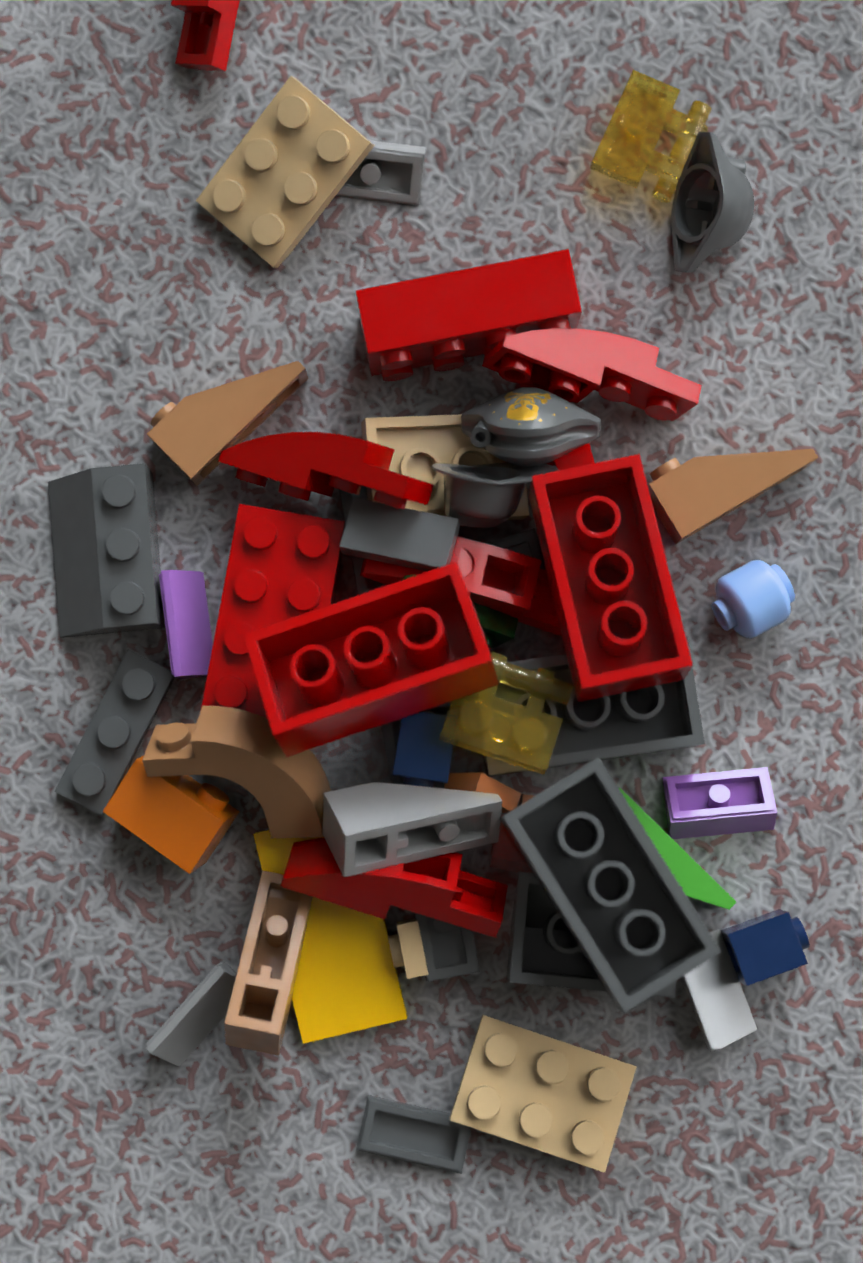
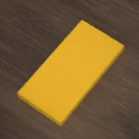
(344, 963)

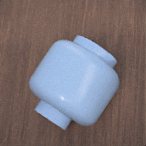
(753, 598)

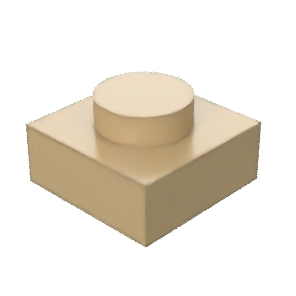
(408, 949)

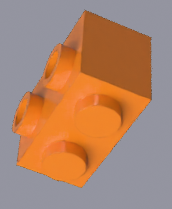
(172, 814)

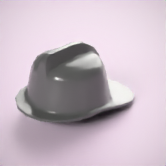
(485, 492)

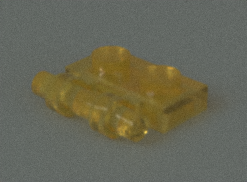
(636, 128)
(507, 729)

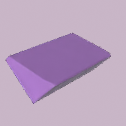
(186, 622)
(719, 803)

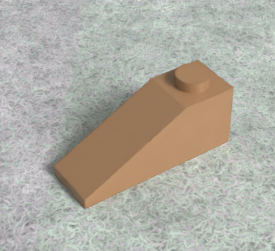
(220, 418)
(712, 486)
(267, 967)

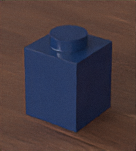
(419, 753)
(766, 946)

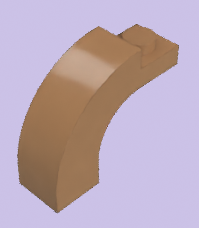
(243, 750)

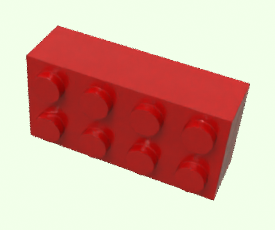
(464, 312)
(275, 571)
(609, 578)
(370, 659)

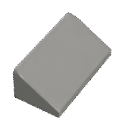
(388, 174)
(718, 999)
(194, 1017)

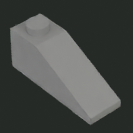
(403, 823)

